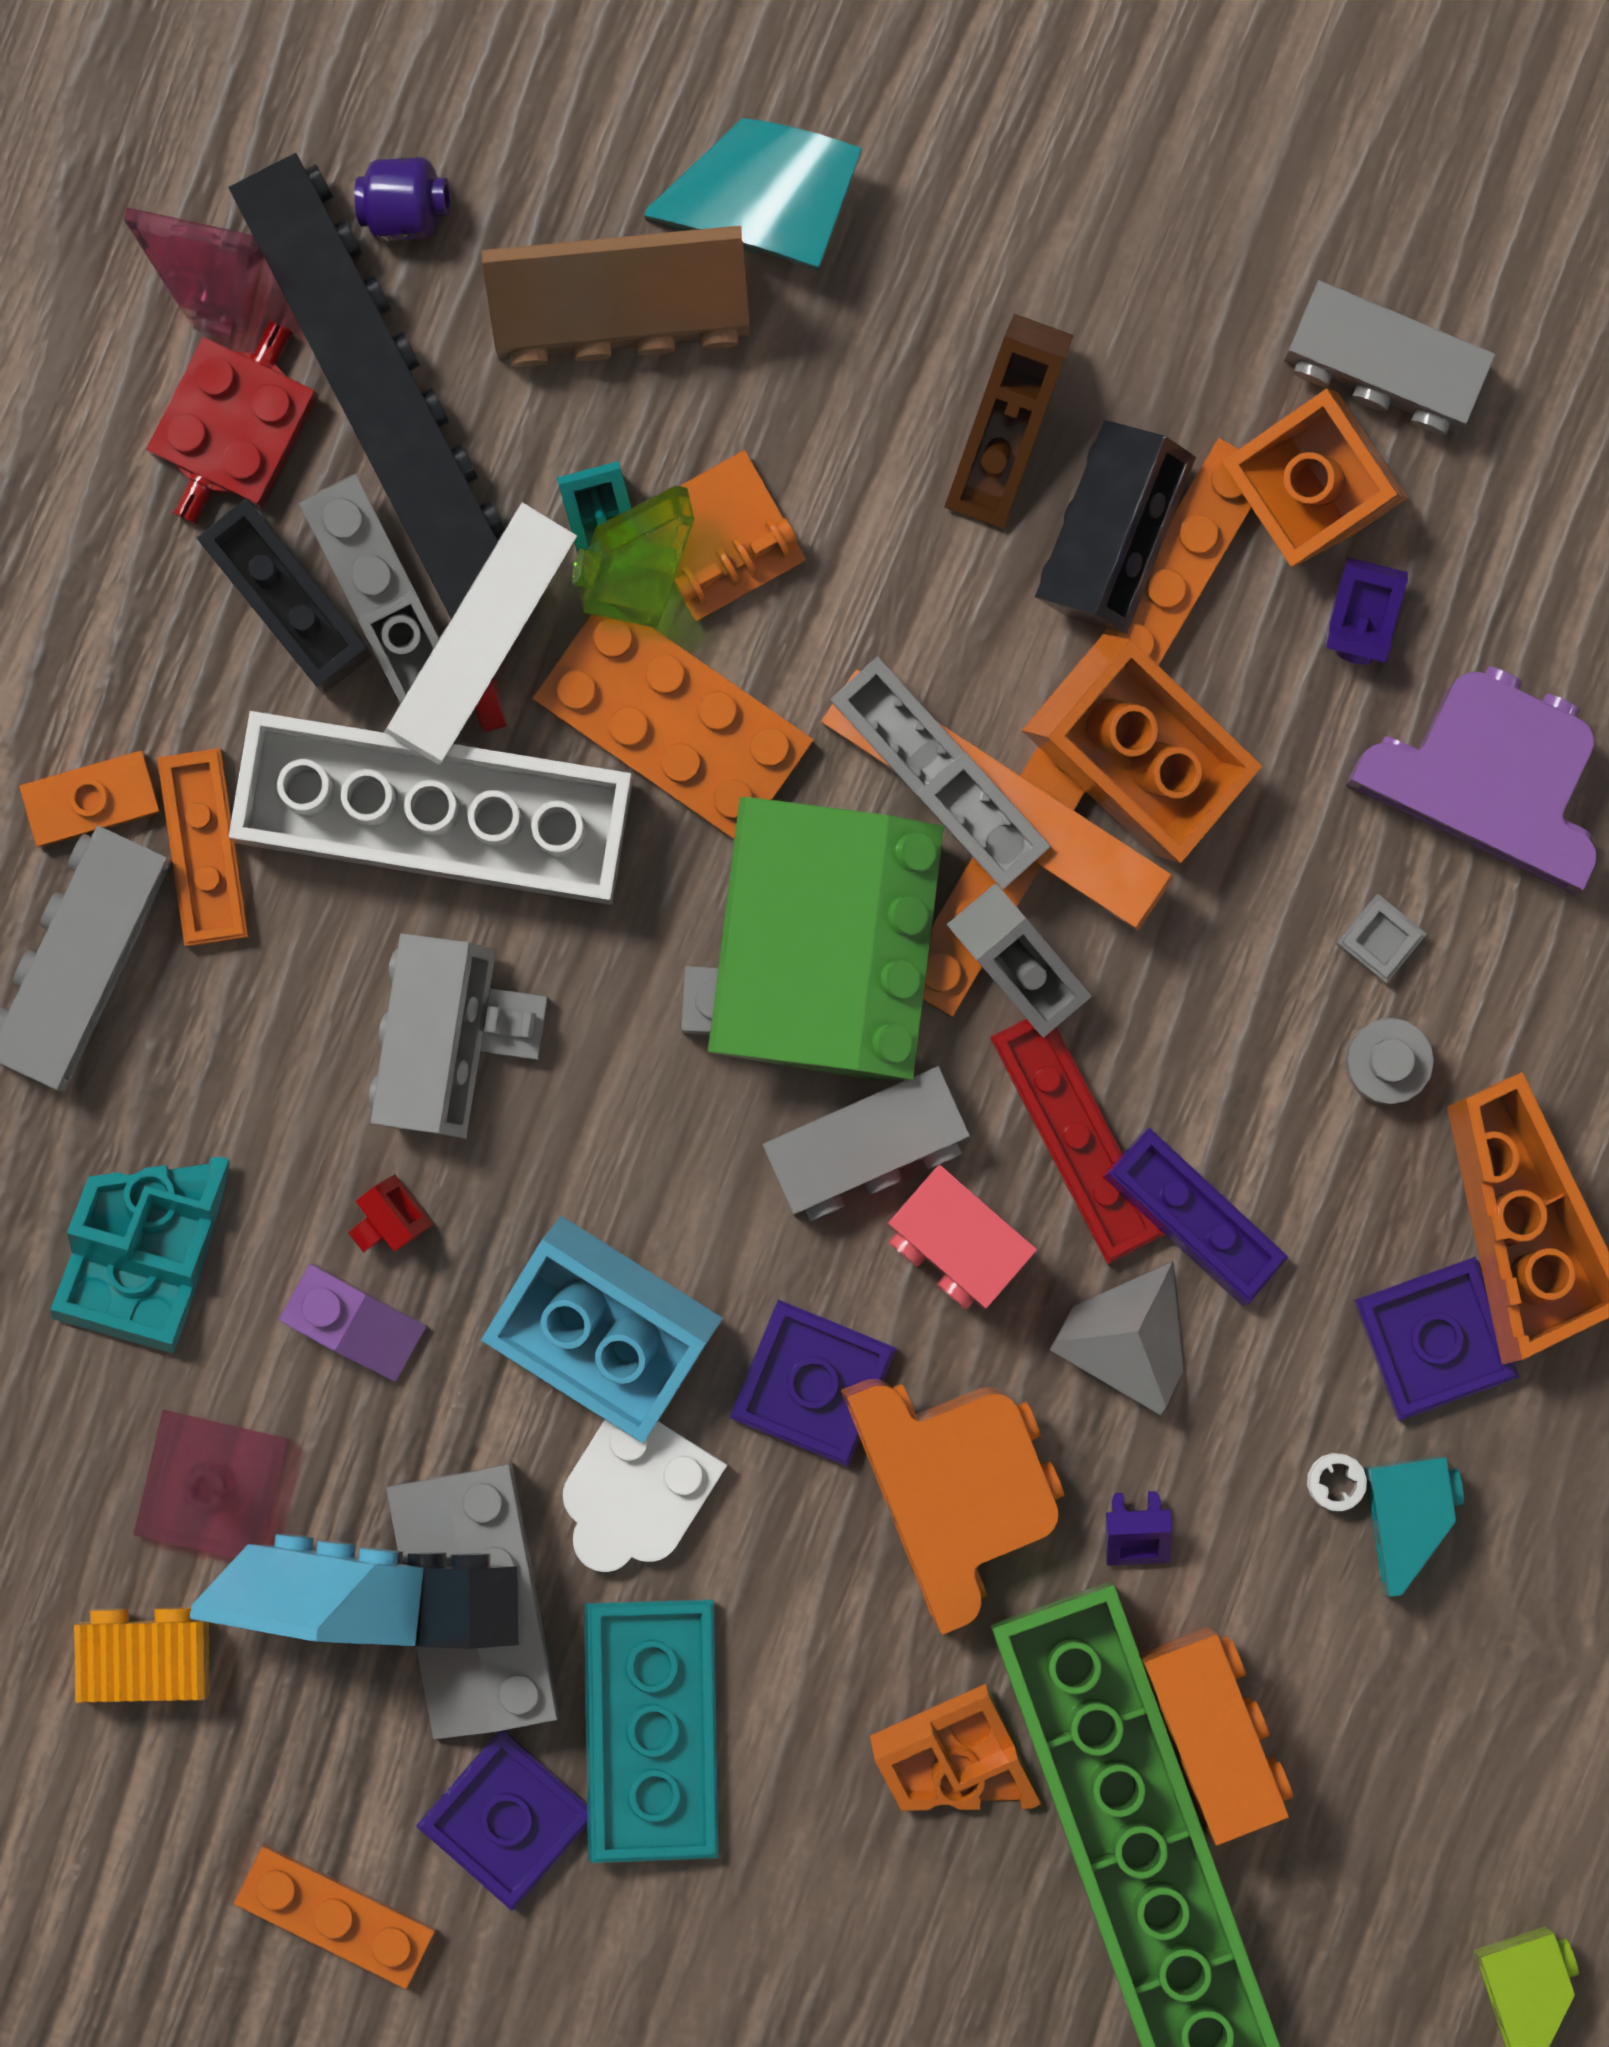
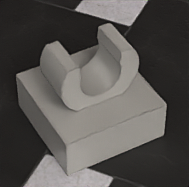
(514, 1024)

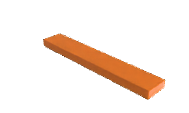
(1079, 850)

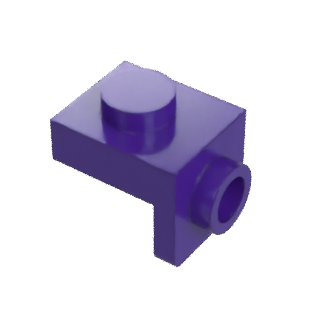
(1365, 611)

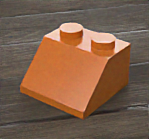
(1314, 478)

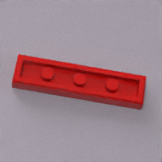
(1073, 1135)

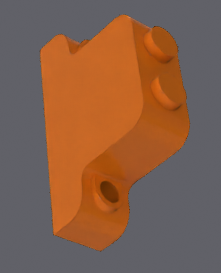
(956, 1486)

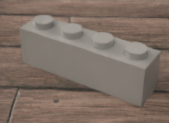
(79, 956)

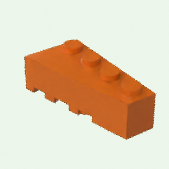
(1529, 1222)

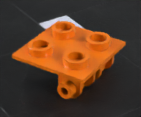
(734, 538)

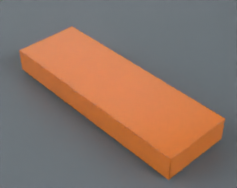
(200, 848)

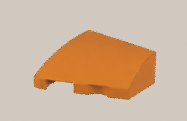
(954, 1757)

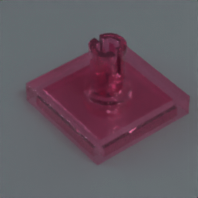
(210, 1484)

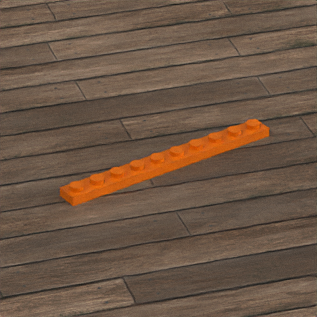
(1188, 556)

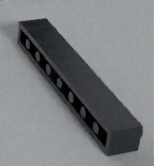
(371, 373)

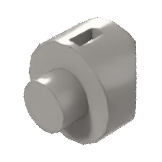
(1388, 1061)

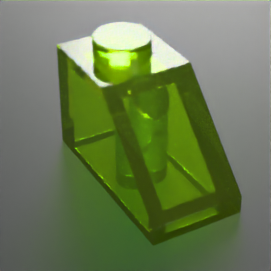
(635, 559)

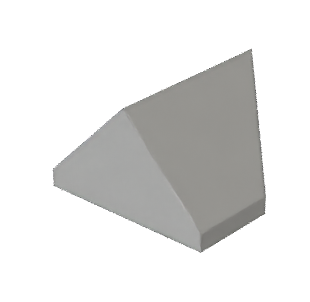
(1129, 1338)

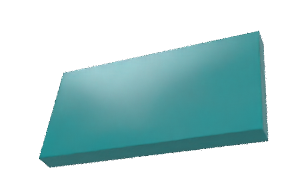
(650, 1730)

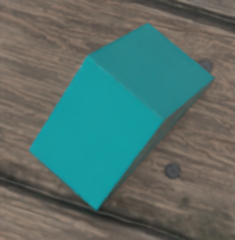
(592, 499)

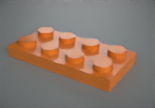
(672, 719)

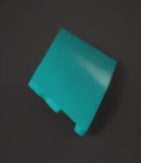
(772, 182)
(140, 1251)

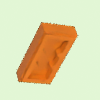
(88, 797)

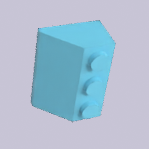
(601, 1329)
(316, 1593)

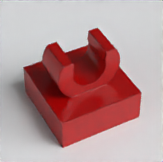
(390, 1215)

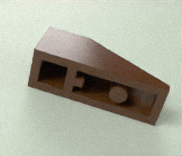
(1008, 420)

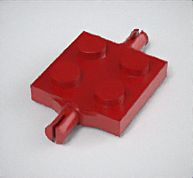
(232, 422)

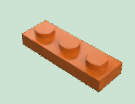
(334, 1916)

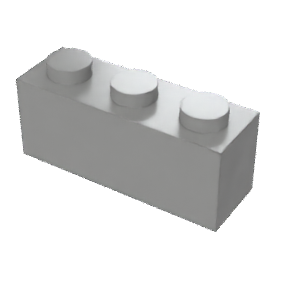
(1388, 359)
(432, 1035)
(867, 1144)

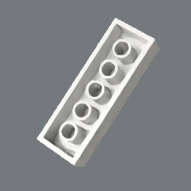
(467, 820)

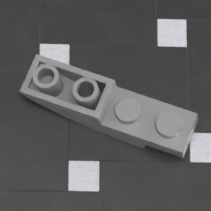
(372, 580)

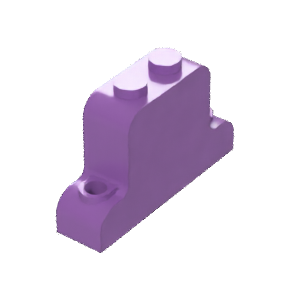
(1493, 775)

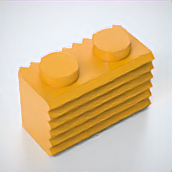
(141, 1658)

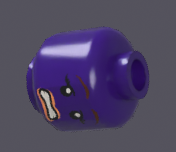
(401, 199)

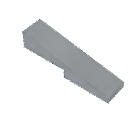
(940, 773)

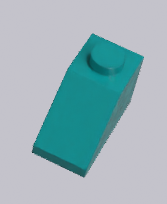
(1410, 1515)

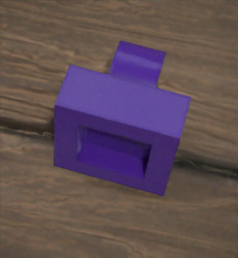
(1138, 1535)

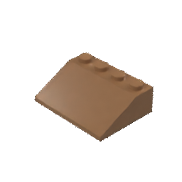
(617, 295)

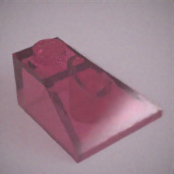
(204, 267)

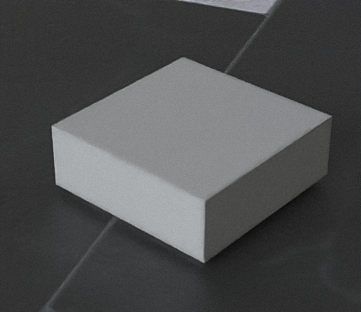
(1381, 938)

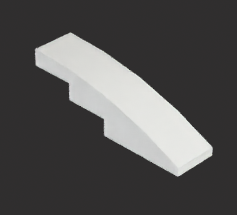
(480, 633)

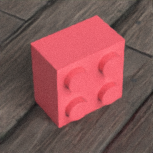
(959, 1239)

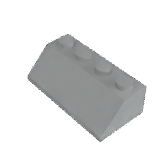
(479, 1686)

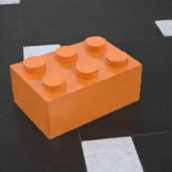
(1142, 748)
(1217, 1734)

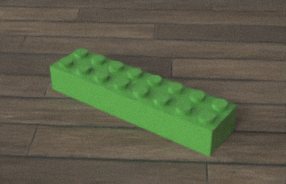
(1131, 1824)

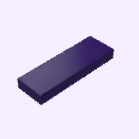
(1196, 1217)

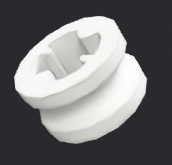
(1320, 1492)

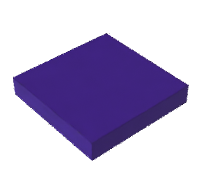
(1434, 1338)
(800, 1378)
(506, 1819)

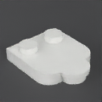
(636, 1495)

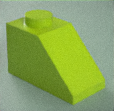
(1528, 1985)

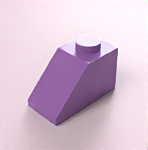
(352, 1322)

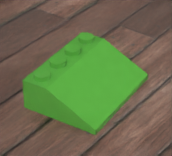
(826, 939)

